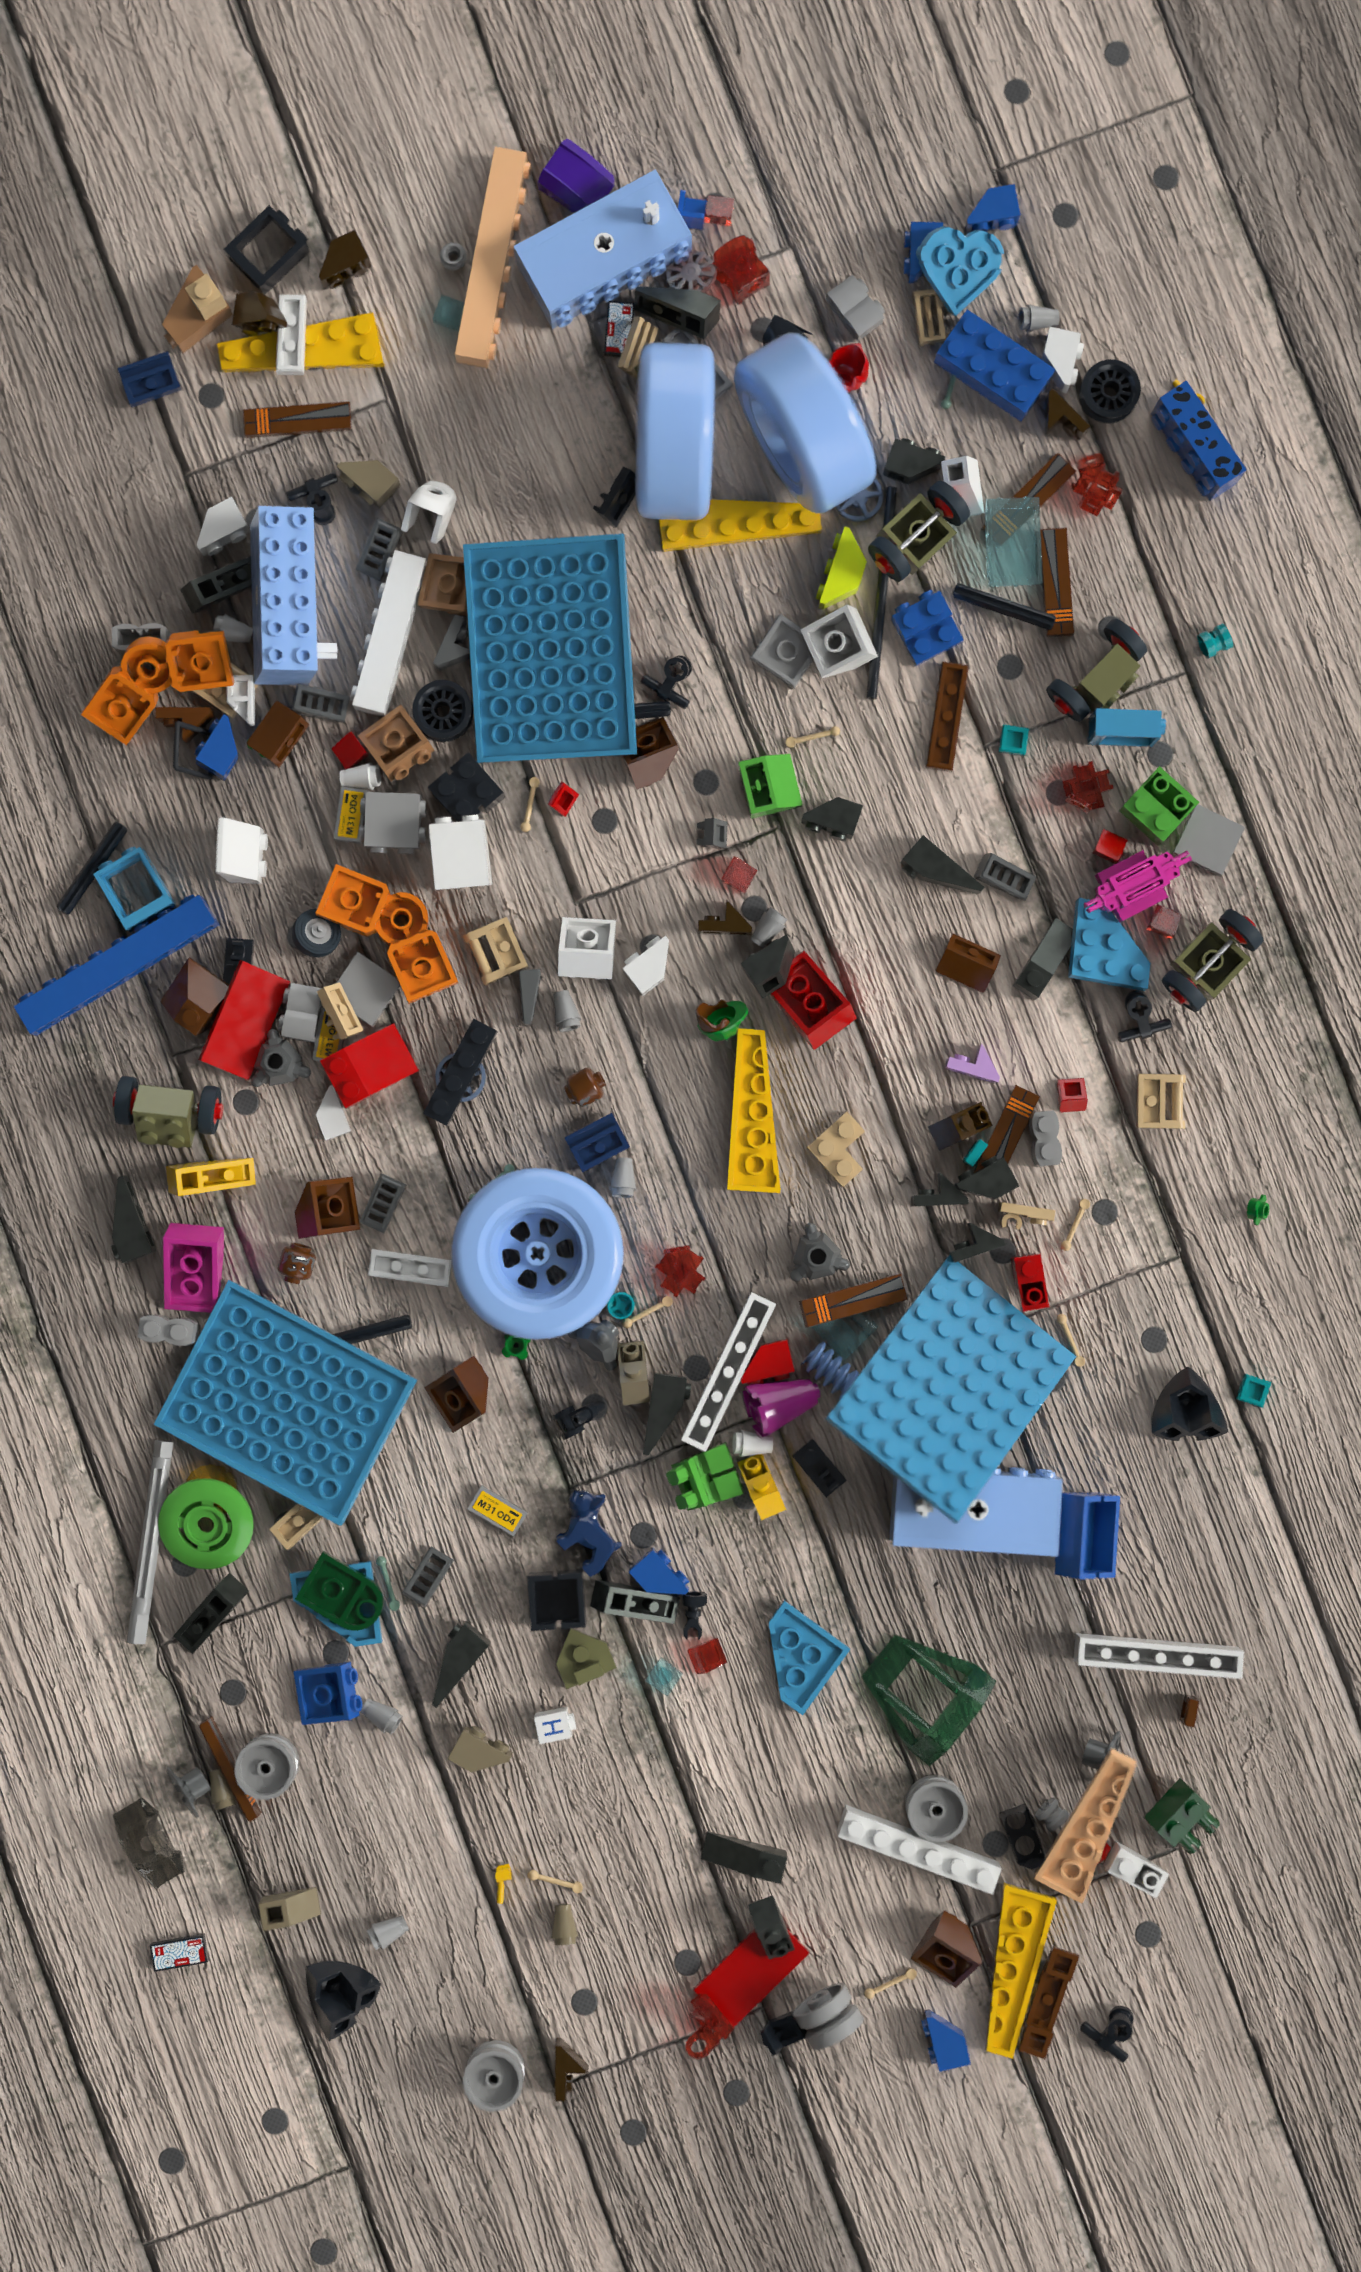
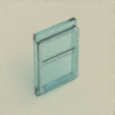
(1013, 541)

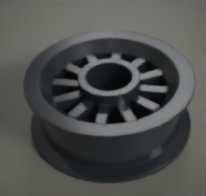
(1087, 398)
(443, 687)

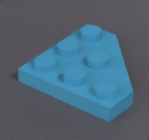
(1105, 951)
(363, 1637)
(802, 1656)

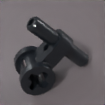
(317, 499)
(666, 690)
(1141, 1016)
(572, 1420)
(1118, 2029)

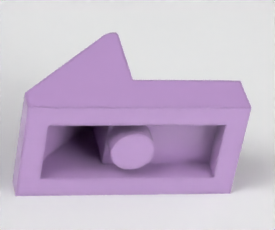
(981, 1069)

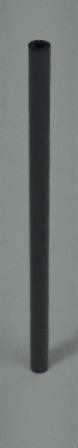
(880, 605)

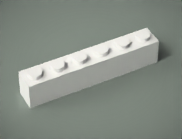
(390, 633)
(728, 1371)
(1158, 1655)
(909, 1847)

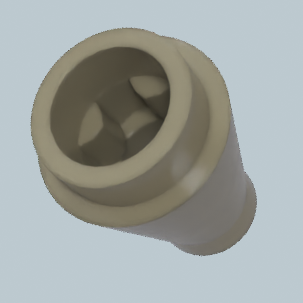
(220, 1791)
(564, 1927)

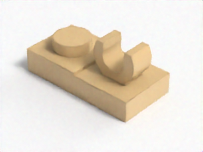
(340, 1011)
(1038, 1215)
(295, 1525)

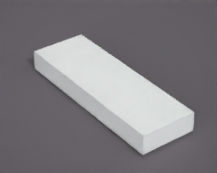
(291, 340)
(410, 1267)

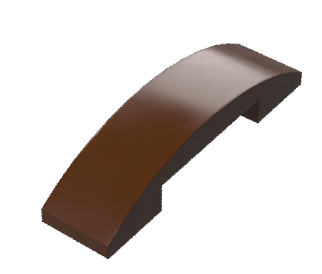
(1047, 2001)

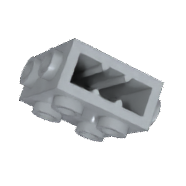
(392, 822)

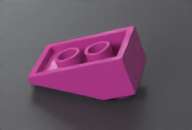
(192, 1267)

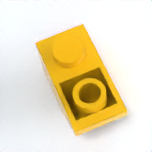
(761, 1486)

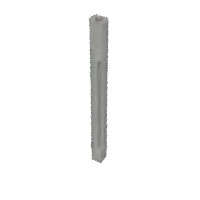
(149, 1543)

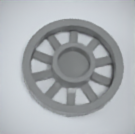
(692, 273)

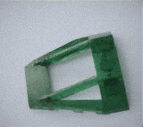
(956, 1716)

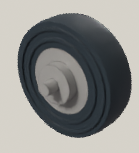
(315, 935)

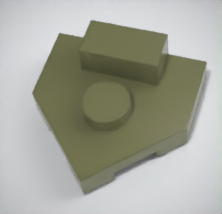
(583, 1659)

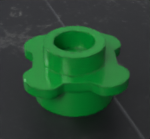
(1258, 1209)
(510, 1350)

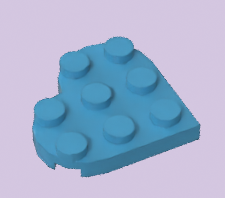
(959, 264)

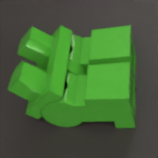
(695, 1482)

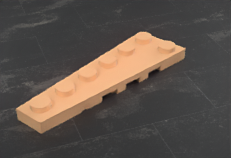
(1079, 1845)

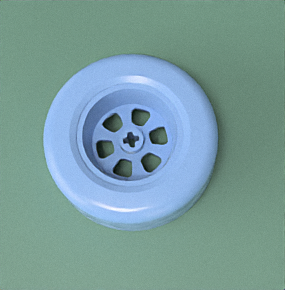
(805, 422)
(675, 431)
(494, 1289)

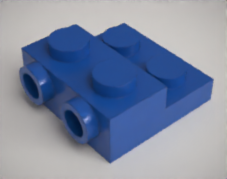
(926, 627)
(327, 1693)

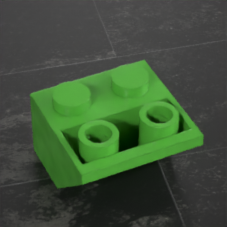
(769, 784)
(1159, 806)

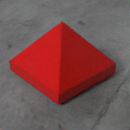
(563, 799)

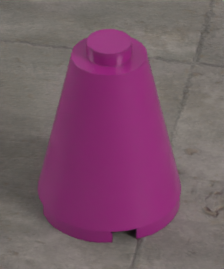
(778, 1403)

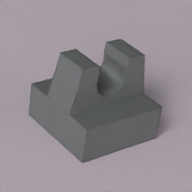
(714, 833)

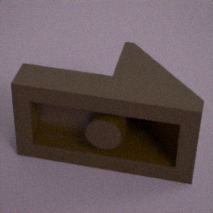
(1058, 411)
(733, 924)
(566, 2062)

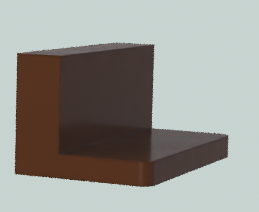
(278, 733)
(968, 963)

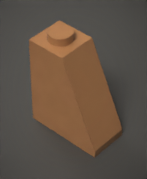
(185, 323)

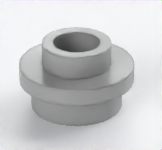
(449, 249)

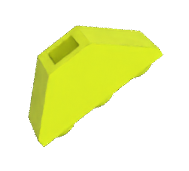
(843, 571)

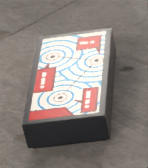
(618, 324)
(179, 1952)

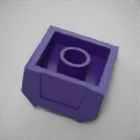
(574, 177)

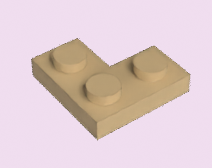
(831, 1146)

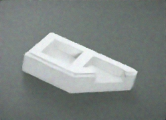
(242, 697)
(332, 1116)

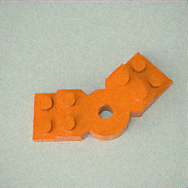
(131, 691)
(368, 908)

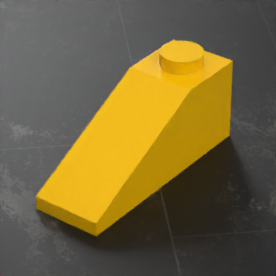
(210, 1176)

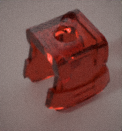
(740, 268)

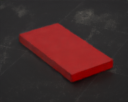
(244, 1020)
(748, 1976)

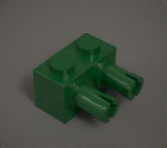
(1178, 1813)

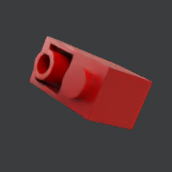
(1030, 1282)
(769, 1361)

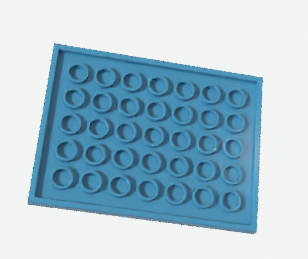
(550, 648)
(951, 1389)
(285, 1402)

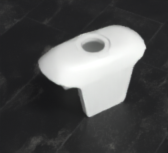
(439, 504)

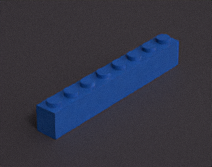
(116, 965)

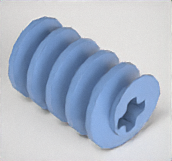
(830, 1369)

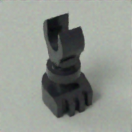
(693, 1601)

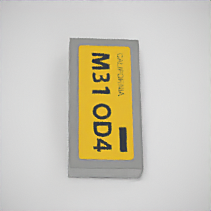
(349, 816)
(324, 1043)
(497, 1510)

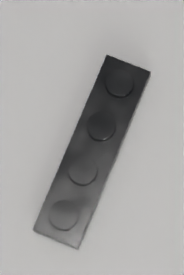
(460, 1072)

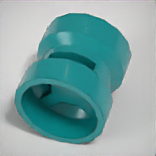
(1215, 641)
(618, 1303)

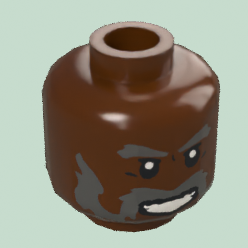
(585, 1087)
(296, 1263)

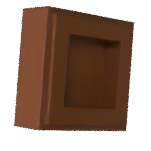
(1189, 1710)

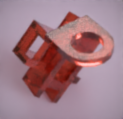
(1095, 473)
(1088, 791)
(680, 1269)
(712, 2026)

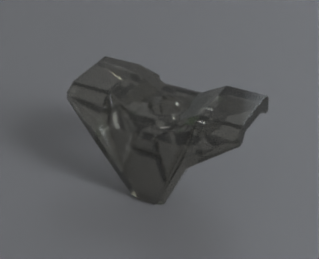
(140, 1821)

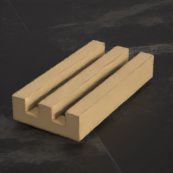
(646, 336)
(931, 339)

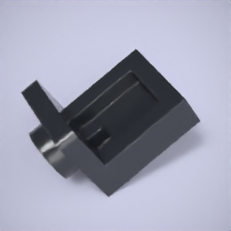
(781, 2032)

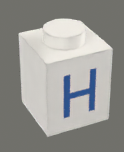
(554, 1725)

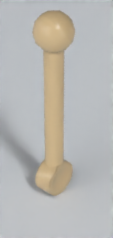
(791, 741)
(534, 783)
(1083, 1204)
(666, 1301)
(1079, 1360)
(577, 1886)
(910, 1974)

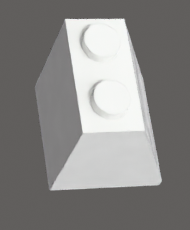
(460, 853)

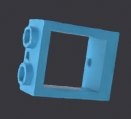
(1125, 727)
(148, 912)

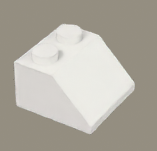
(839, 642)
(586, 948)

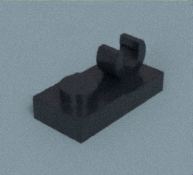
(619, 497)
(235, 951)
(819, 1468)

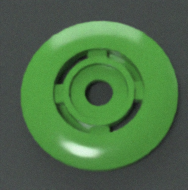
(194, 1501)

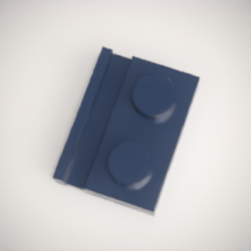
(149, 379)
(597, 1142)

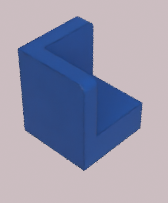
(692, 211)

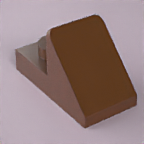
(191, 715)

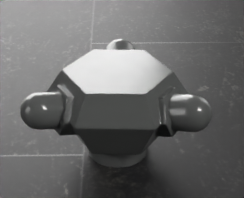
(278, 1062)
(817, 1256)
(598, 1342)

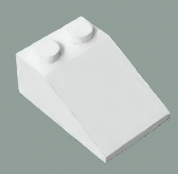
(240, 852)

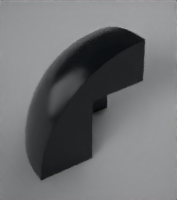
(1187, 1409)
(338, 1994)

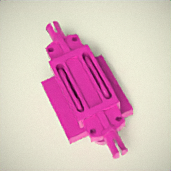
(1135, 883)

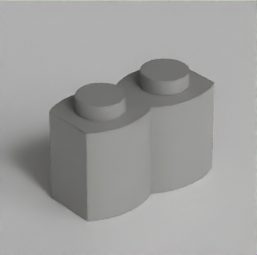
(855, 307)
(125, 634)
(301, 1013)
(1044, 1131)
(174, 1331)

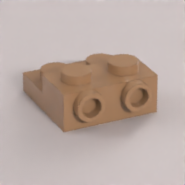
(444, 585)
(396, 743)

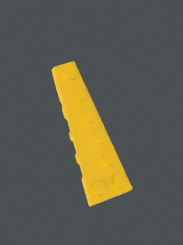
(328, 345)
(739, 522)
(752, 1139)
(1020, 1944)

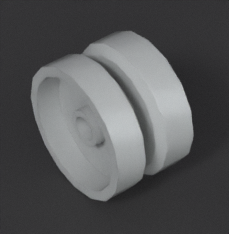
(257, 1779)
(945, 1822)
(828, 2016)
(486, 2090)

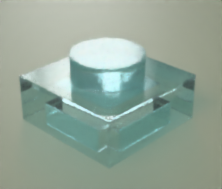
(449, 313)
(664, 1676)

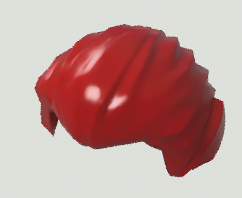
(850, 366)

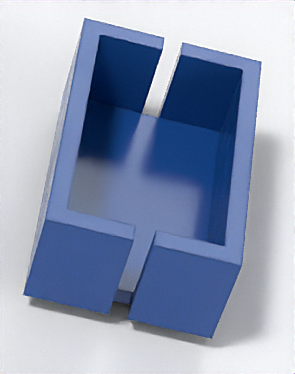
(1088, 1535)

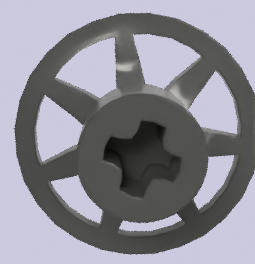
(1097, 1751)
(191, 1786)

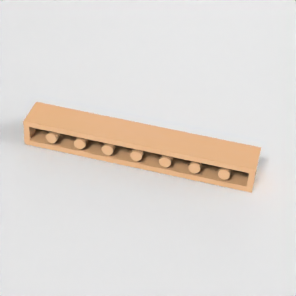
(492, 257)

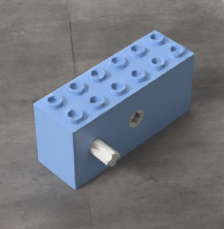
(604, 249)
(285, 597)
(1015, 1516)

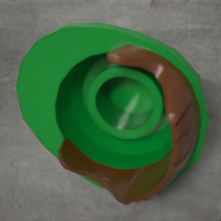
(720, 1020)

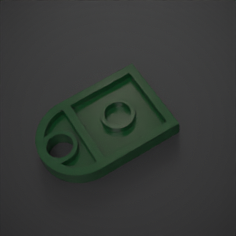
(339, 1591)

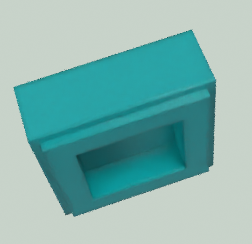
(1013, 740)
(974, 1153)
(1253, 1390)

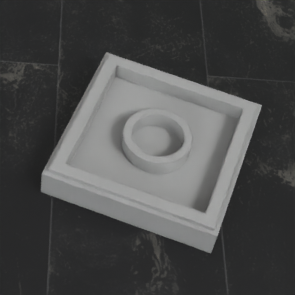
(784, 652)
(1209, 839)
(368, 988)

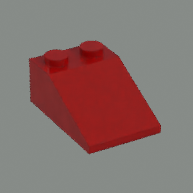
(813, 1002)
(369, 1066)

